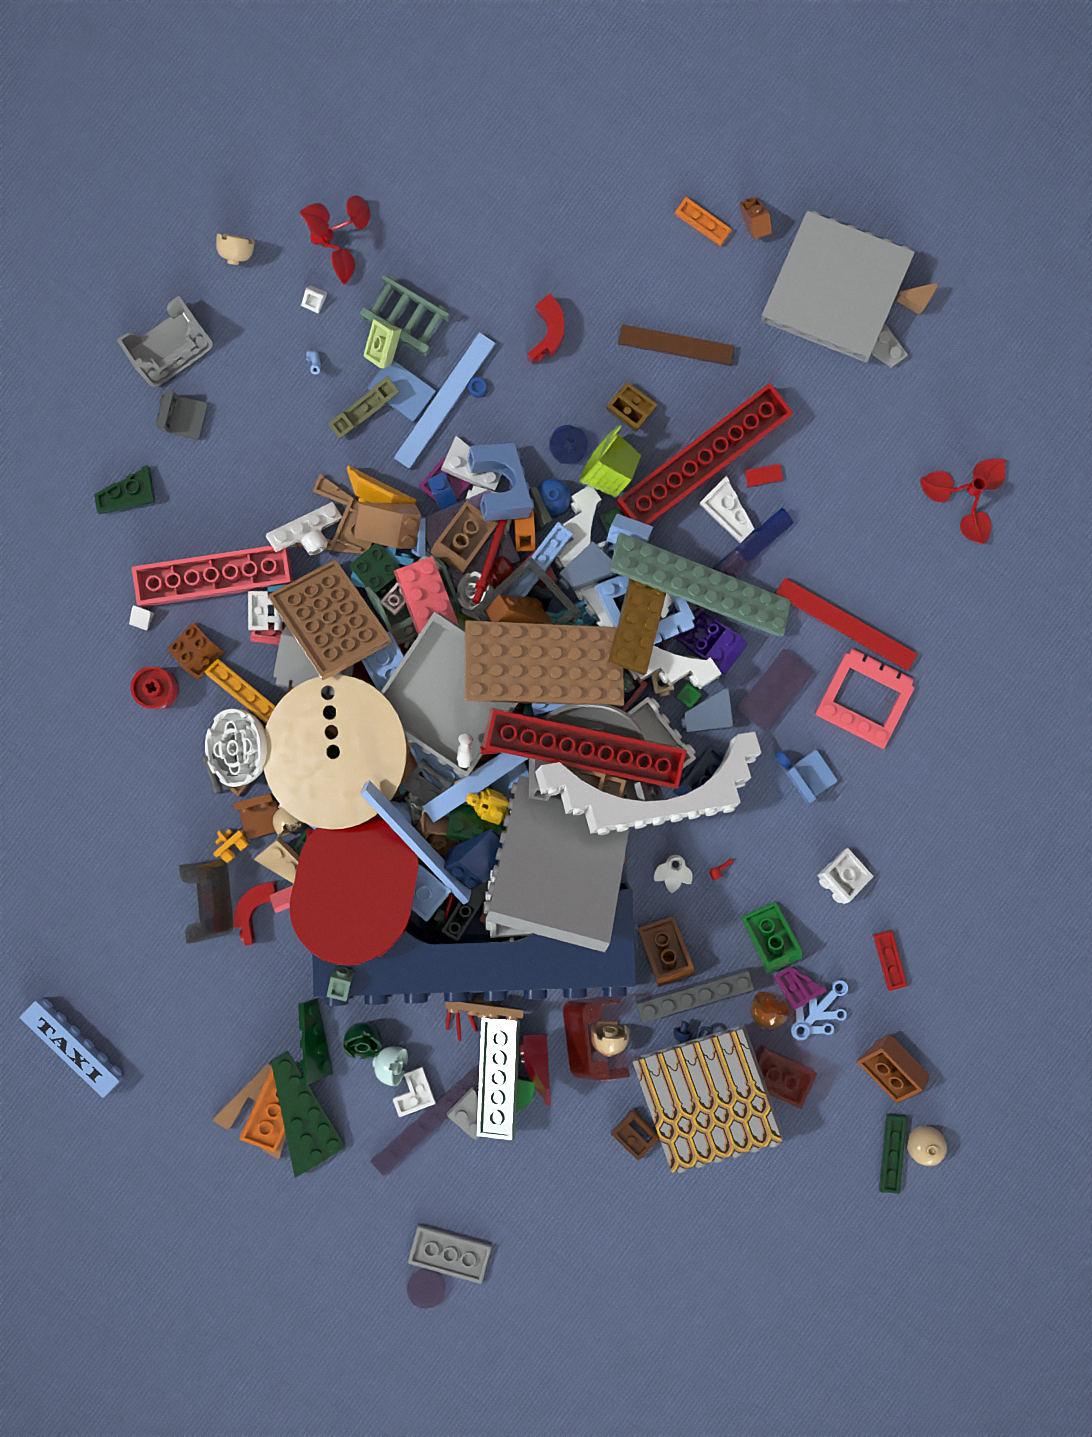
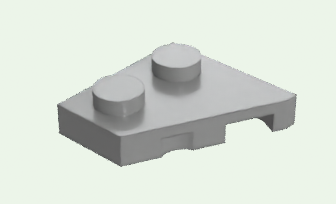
(465, 1113)

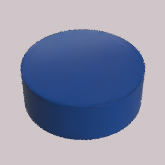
(477, 387)
(783, 760)

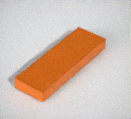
(703, 221)

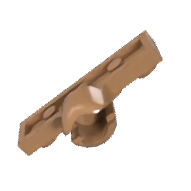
(484, 1009)

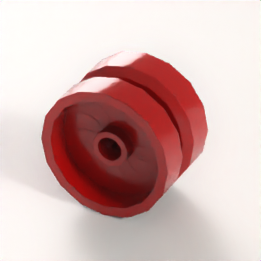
(143, 688)

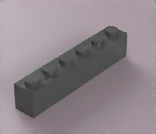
(694, 995)

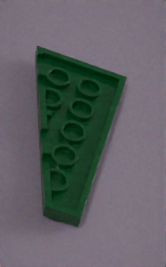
(306, 1124)

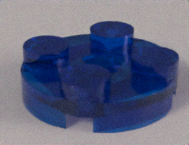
(566, 455)

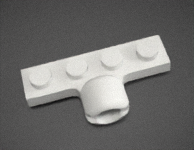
(306, 530)

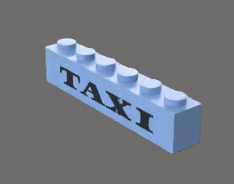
(72, 1047)

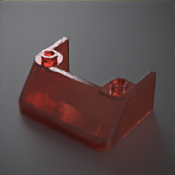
(576, 1019)

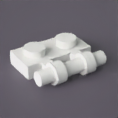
(259, 612)

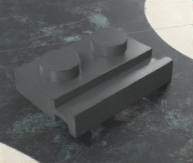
(541, 515)

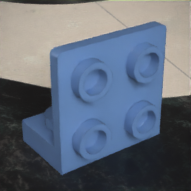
(811, 776)

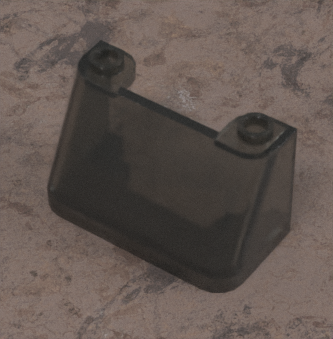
(213, 899)

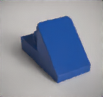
(442, 491)

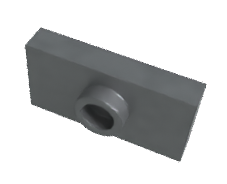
(648, 791)

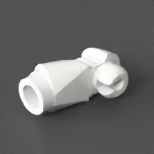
(464, 753)

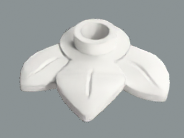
(673, 876)

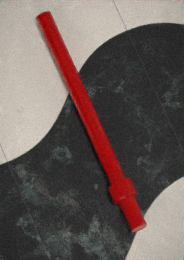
(482, 583)

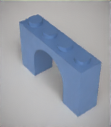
(506, 461)

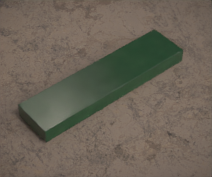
(892, 1153)

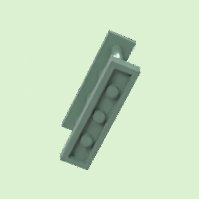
(420, 345)

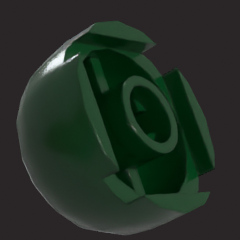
(362, 1040)

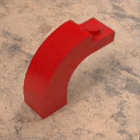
(553, 316)
(247, 905)

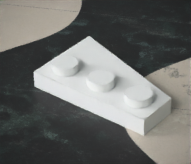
(458, 466)

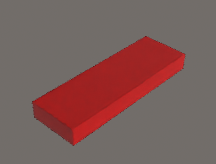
(890, 960)

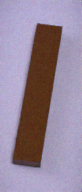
(676, 345)

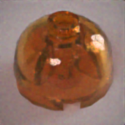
(768, 1012)

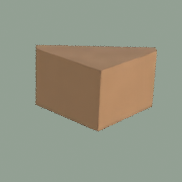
(916, 298)

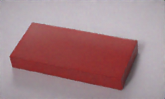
(763, 475)

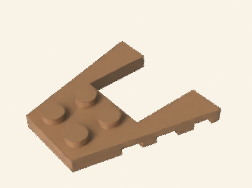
(344, 536)
(230, 1112)

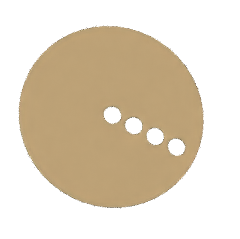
(370, 745)

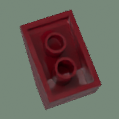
(535, 1057)

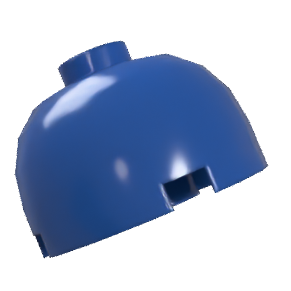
(555, 496)

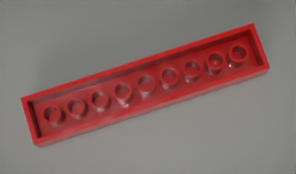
(705, 456)
(583, 748)

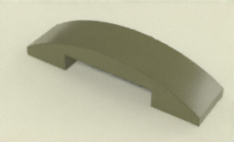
(364, 407)

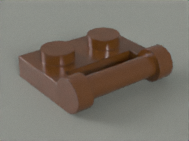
(631, 1139)

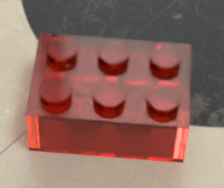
(785, 1077)

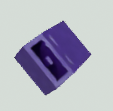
(713, 640)

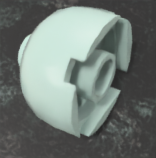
(389, 1065)

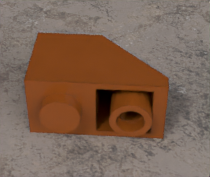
(755, 217)

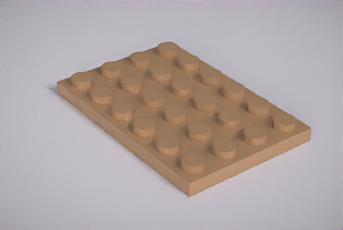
(329, 619)

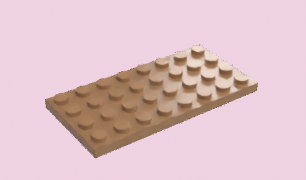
(541, 664)

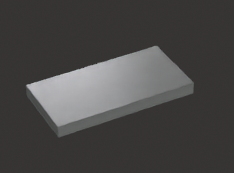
(449, 1253)

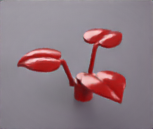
(317, 219)
(987, 475)

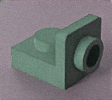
(340, 983)

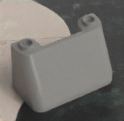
(167, 346)

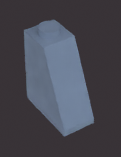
(586, 569)
(709, 714)

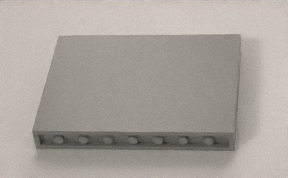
(555, 873)

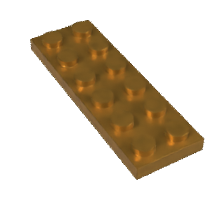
(637, 627)

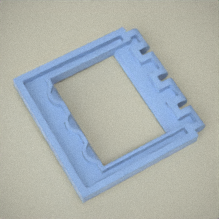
(667, 627)

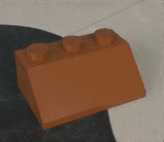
(894, 1069)

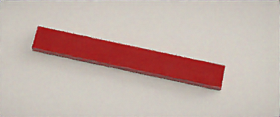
(846, 624)

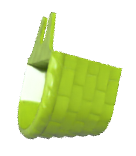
(611, 465)

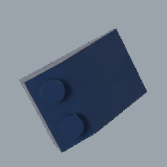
(700, 771)
(473, 859)

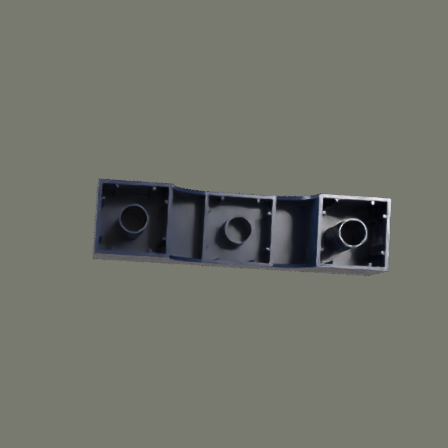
(478, 963)

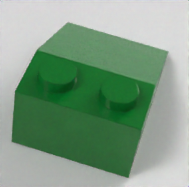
(772, 937)

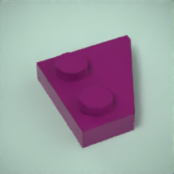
(797, 987)

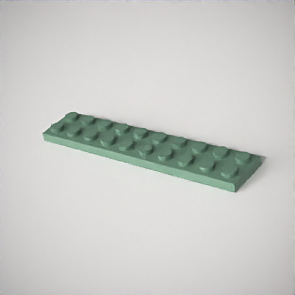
(699, 585)

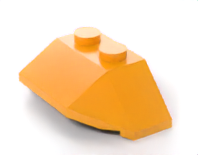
(371, 490)

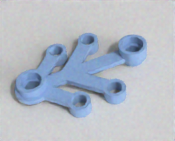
(817, 1012)

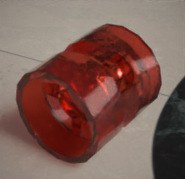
(500, 571)

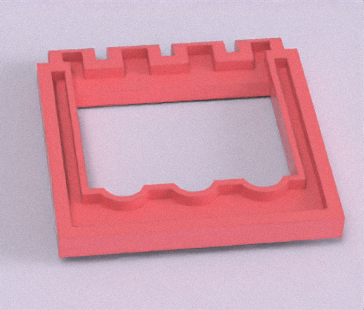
(853, 722)

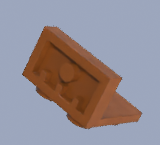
(194, 651)
(257, 815)

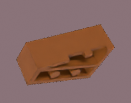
(517, 610)

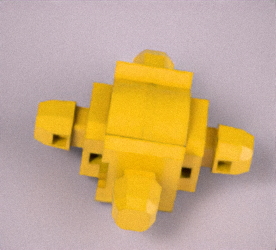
(489, 805)

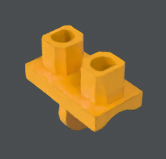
(224, 851)

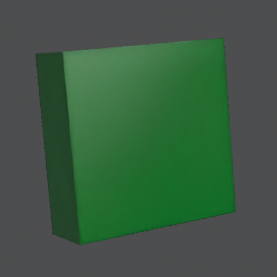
(688, 695)

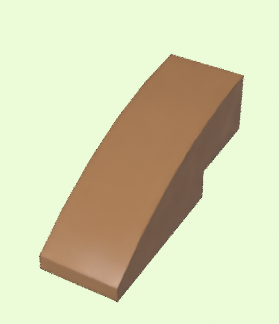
(601, 781)

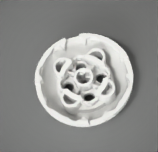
(240, 735)

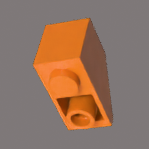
(524, 533)

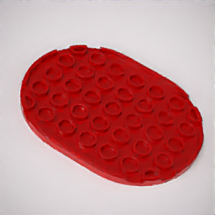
(353, 892)

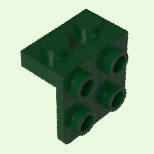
(375, 569)

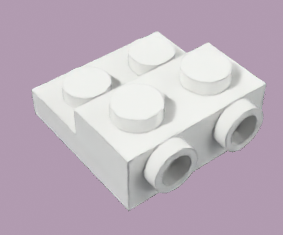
(844, 876)

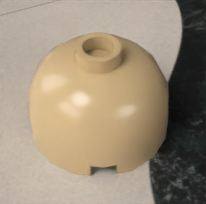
(234, 248)
(285, 823)
(609, 1037)
(927, 1145)

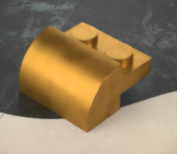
(631, 407)

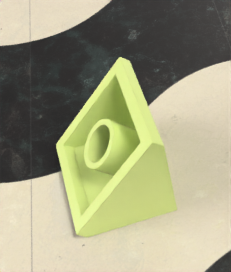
(382, 343)

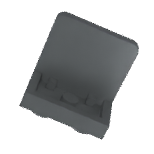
(181, 415)

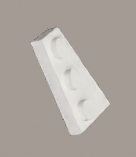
(727, 510)

